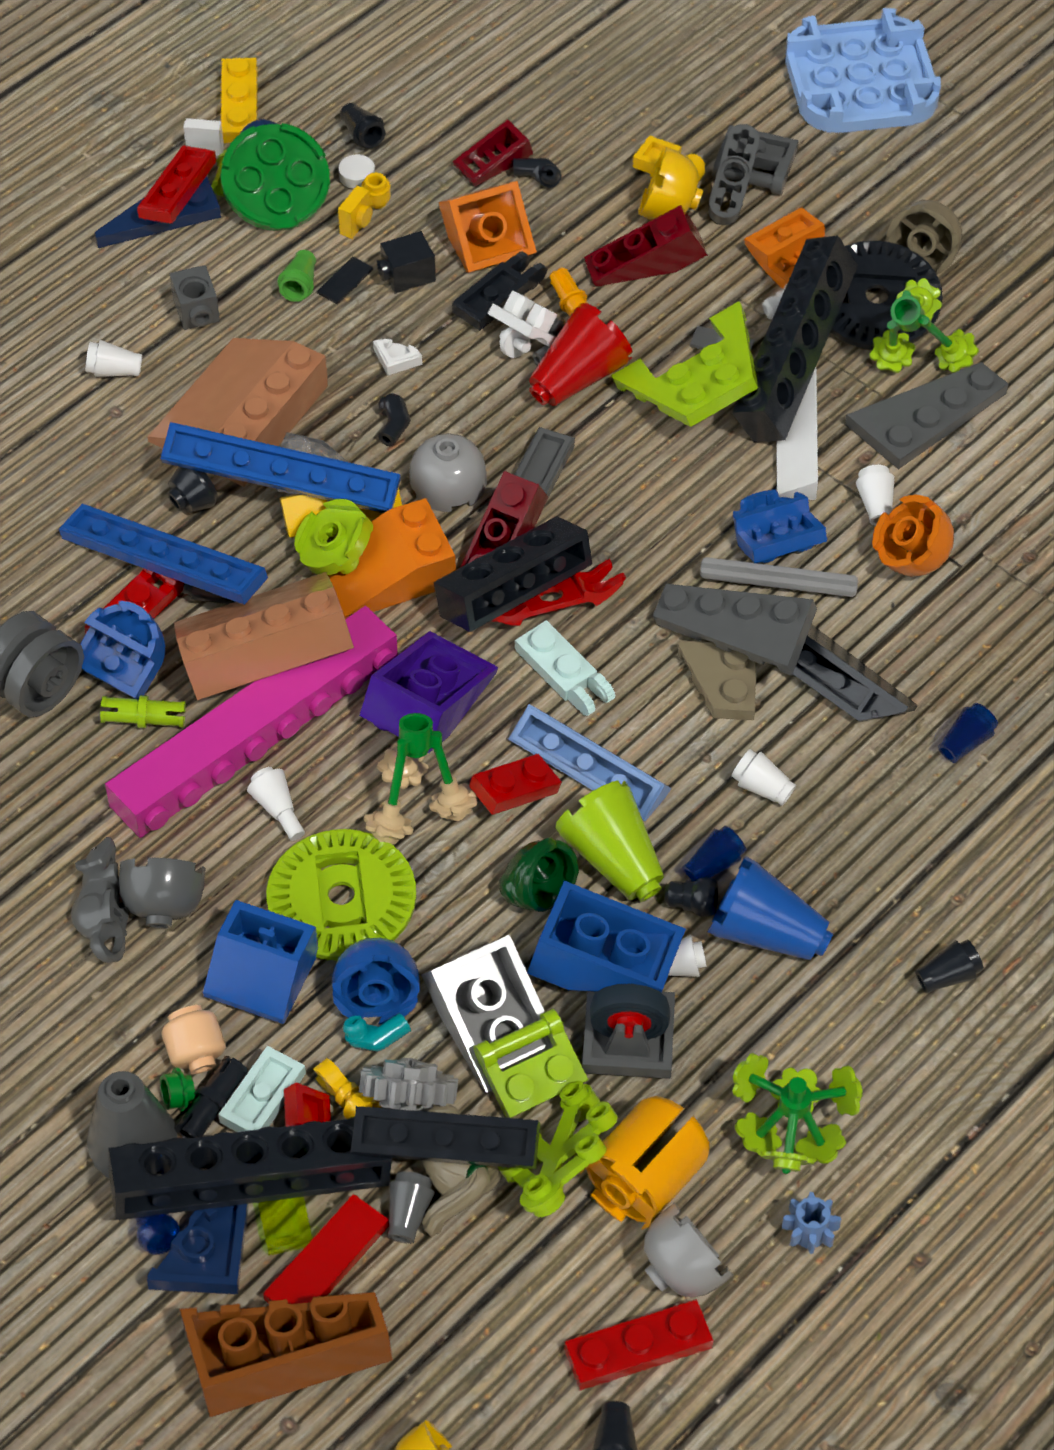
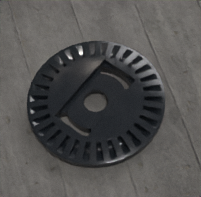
(882, 267)

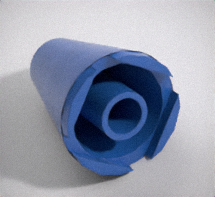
(769, 915)

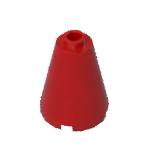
(579, 356)

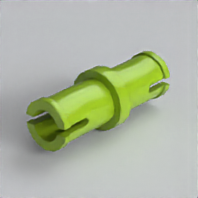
(142, 711)

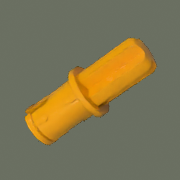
(567, 290)

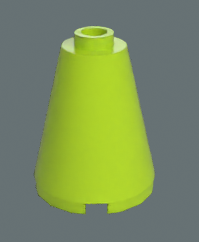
(614, 840)

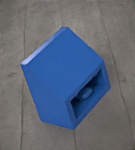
(260, 961)

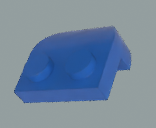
(776, 526)
(123, 647)

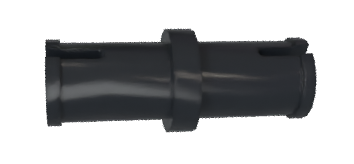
(211, 1098)

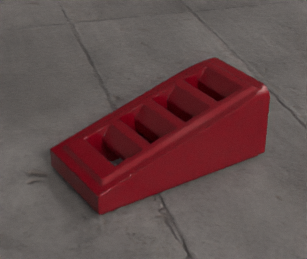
(497, 139)

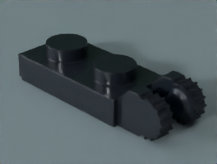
(496, 288)

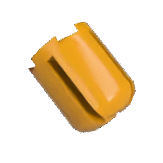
(645, 1194)

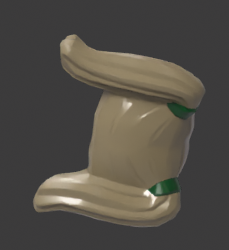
(458, 1184)

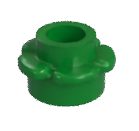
(176, 1089)

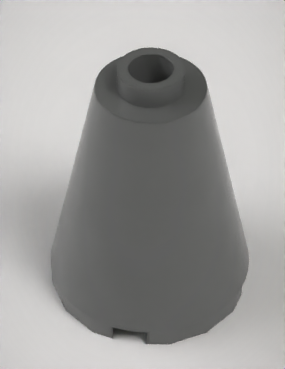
(124, 1115)

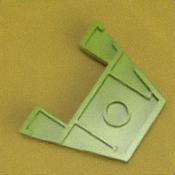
(705, 381)

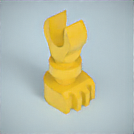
(345, 1092)

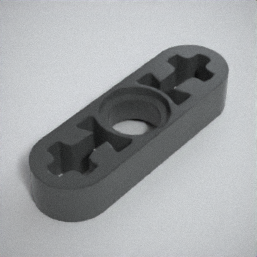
(729, 160)

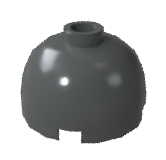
(161, 889)

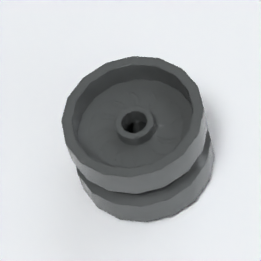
(36, 663)

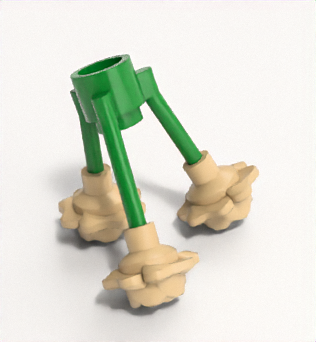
(406, 769)

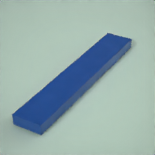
(279, 467)
(164, 553)

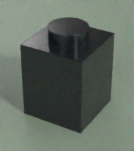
(407, 262)

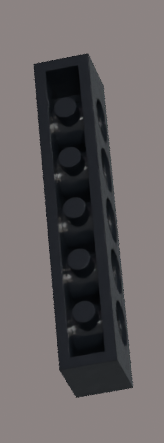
(796, 338)
(229, 1179)

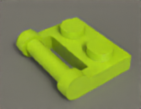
(536, 1078)

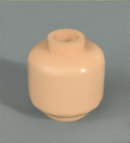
(193, 1039)

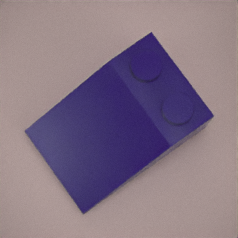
(430, 680)

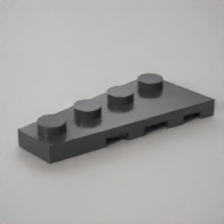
(922, 416)
(752, 623)

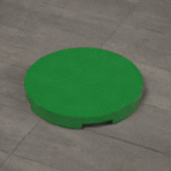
(275, 176)

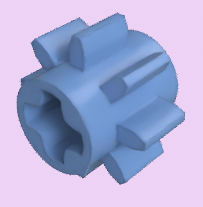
(811, 1222)

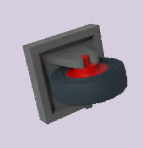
(629, 1031)

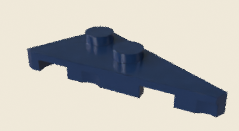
(128, 226)
(205, 1254)

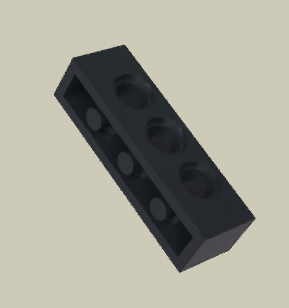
(513, 573)

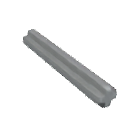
(779, 577)

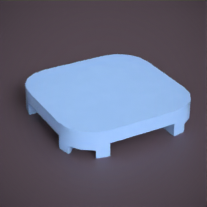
(862, 73)

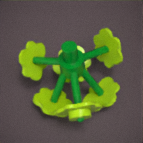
(796, 1099)

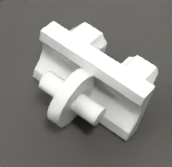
(516, 338)

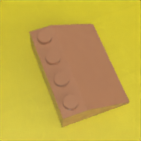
(251, 392)
(263, 636)

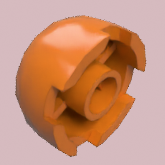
(914, 536)

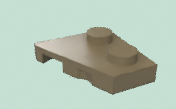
(722, 678)

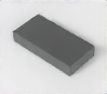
(546, 458)

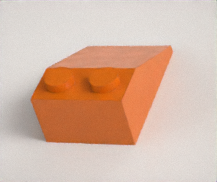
(399, 561)

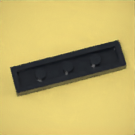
(445, 1137)

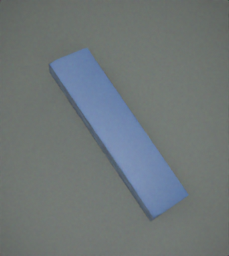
(584, 759)

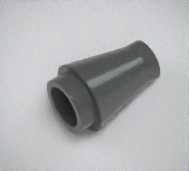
(408, 1204)

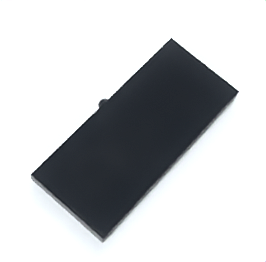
(345, 280)

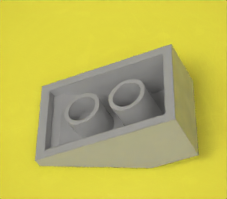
(486, 999)

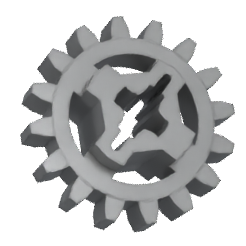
(408, 1085)

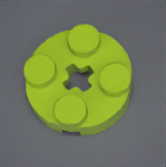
(345, 549)

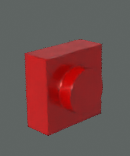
(305, 1105)

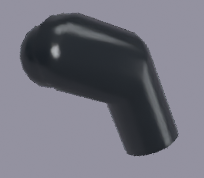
(539, 168)
(398, 418)

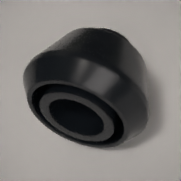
(191, 490)

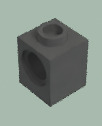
(194, 297)

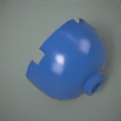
(375, 980)

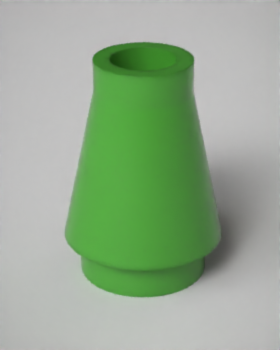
(297, 279)

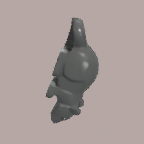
(98, 908)

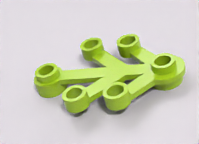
(544, 1192)

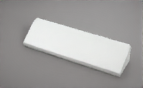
(798, 453)

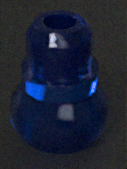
(156, 1233)

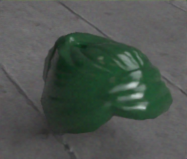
(538, 873)

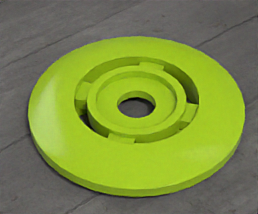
(380, 881)

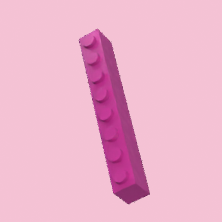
(245, 728)

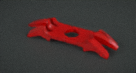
(575, 590)

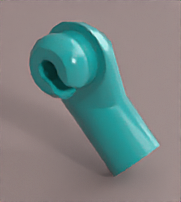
(372, 1037)

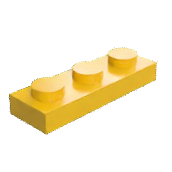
(238, 95)

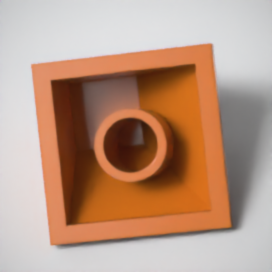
(488, 226)

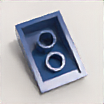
(603, 943)

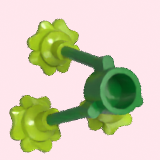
(914, 310)

